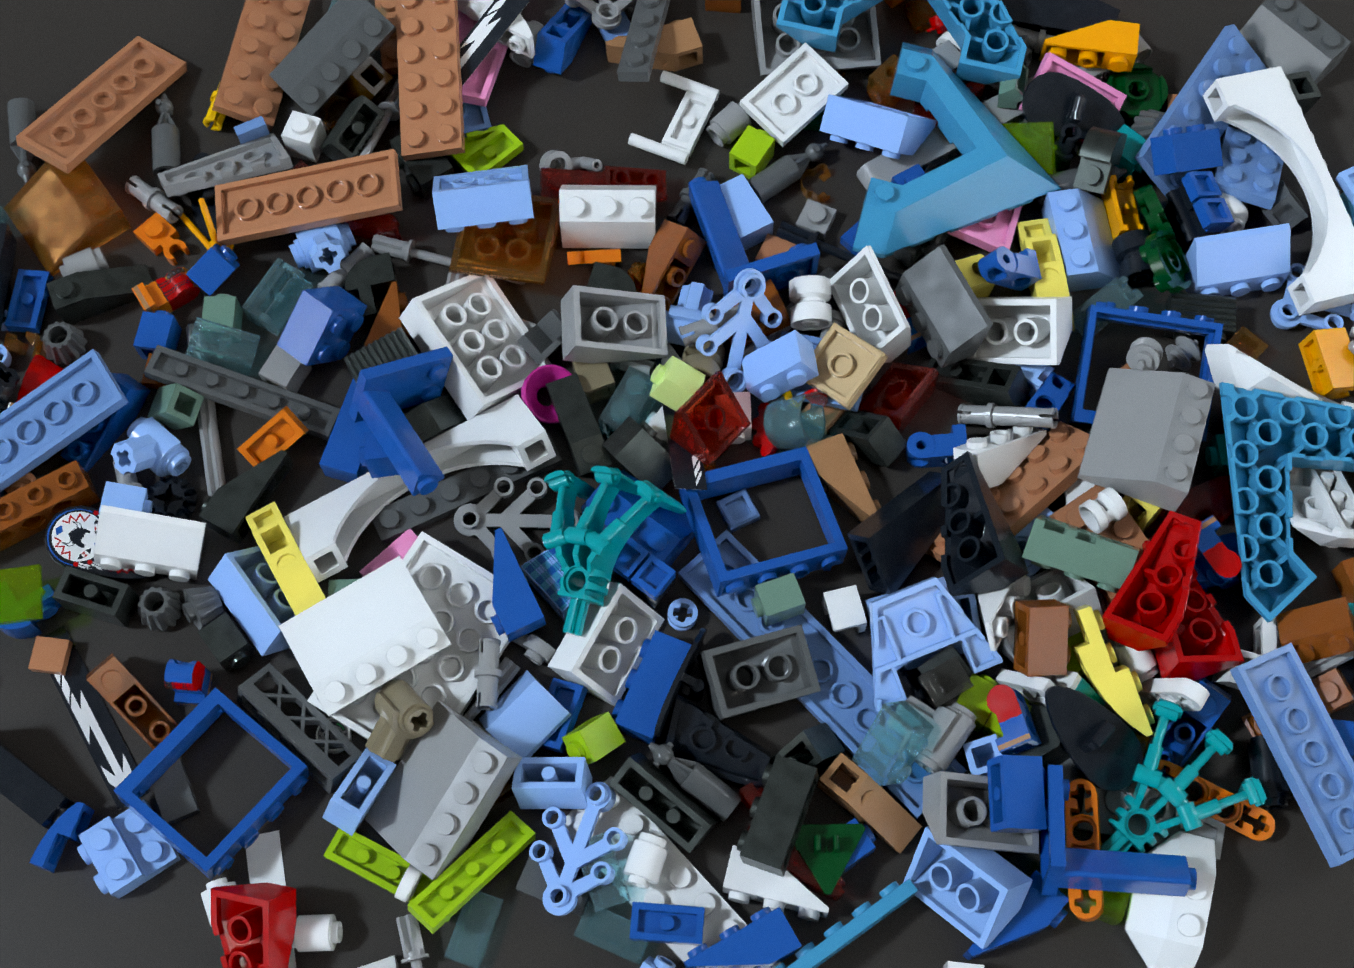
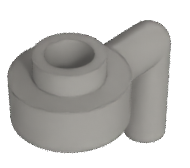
(563, 161)
(536, 649)

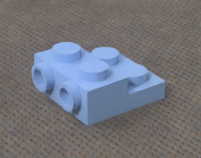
(125, 852)

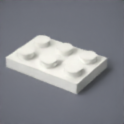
(793, 94)

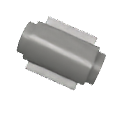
(950, 732)

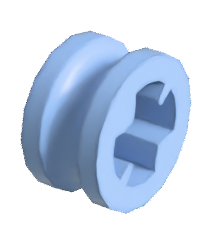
(689, 622)

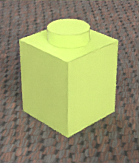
(675, 382)

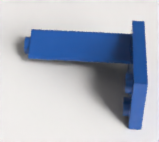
(727, 247)
(379, 400)
(1102, 868)

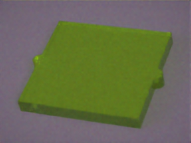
(1037, 140)
(21, 594)

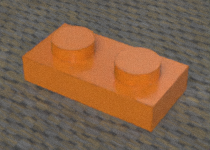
(273, 437)

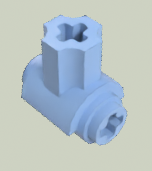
(322, 247)
(687, 311)
(151, 448)

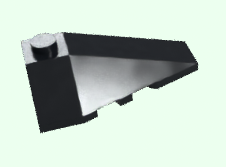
(978, 541)

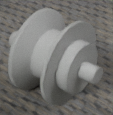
(1182, 353)
(1144, 354)

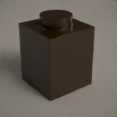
(367, 80)

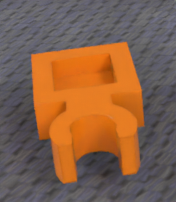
(161, 236)
(604, 256)

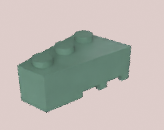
(1079, 553)

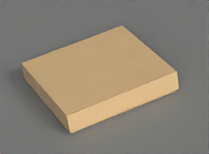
(845, 365)

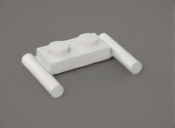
(687, 122)

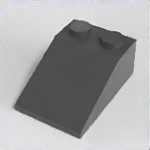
(758, 672)

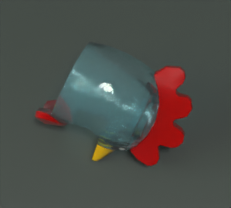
(785, 426)

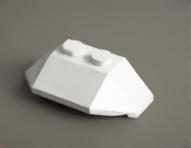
(1237, 368)
(1323, 506)
(1173, 928)

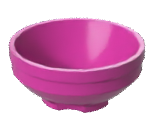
(533, 382)

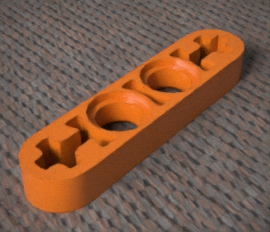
(1211, 791)
(1094, 843)

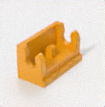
(1121, 207)
(1329, 362)

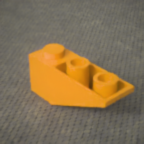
(1101, 45)

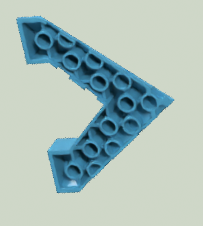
(980, 27)
(985, 180)
(1263, 443)

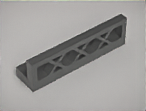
(283, 727)

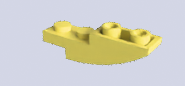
(1039, 237)
(284, 558)
(1114, 685)

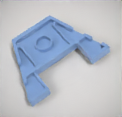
(916, 624)

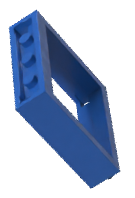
(1137, 317)
(752, 474)
(175, 746)

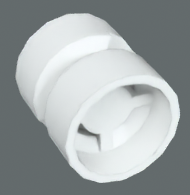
(810, 298)

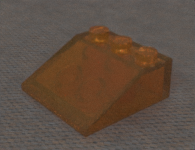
(65, 213)
(511, 250)

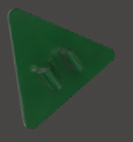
(828, 850)

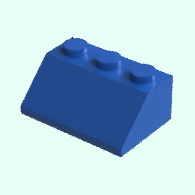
(661, 533)

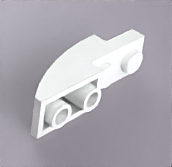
(517, 36)

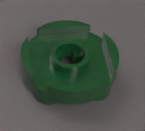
(1146, 82)
(1153, 211)
(1166, 262)

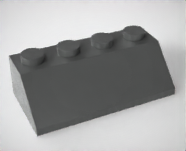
(331, 53)

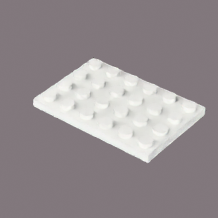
(462, 604)

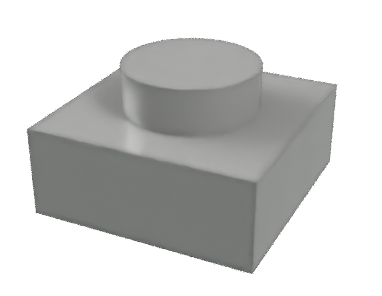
(816, 218)

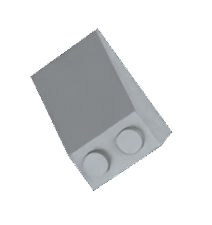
(612, 325)

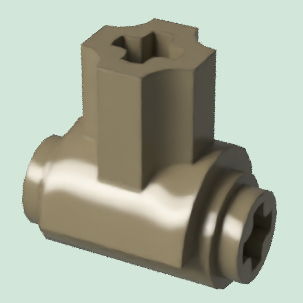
(401, 718)

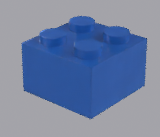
(322, 325)

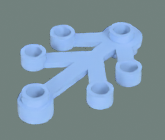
(1287, 322)
(740, 324)
(576, 852)

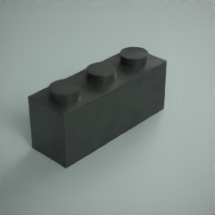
(663, 802)
(778, 815)

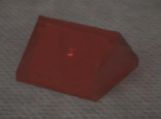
(901, 393)
(709, 420)

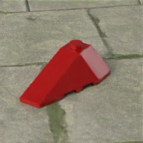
(1157, 588)
(1202, 641)
(254, 924)

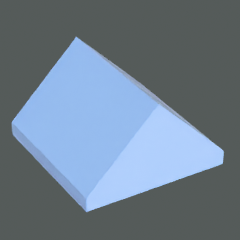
(525, 716)

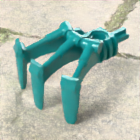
(586, 549)
(1173, 790)

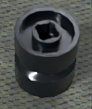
(1131, 263)

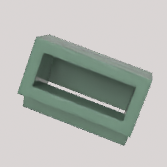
(1012, 90)

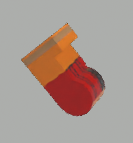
(167, 292)

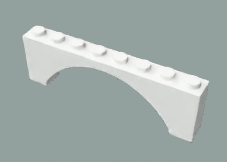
(1268, 110)
(334, 522)

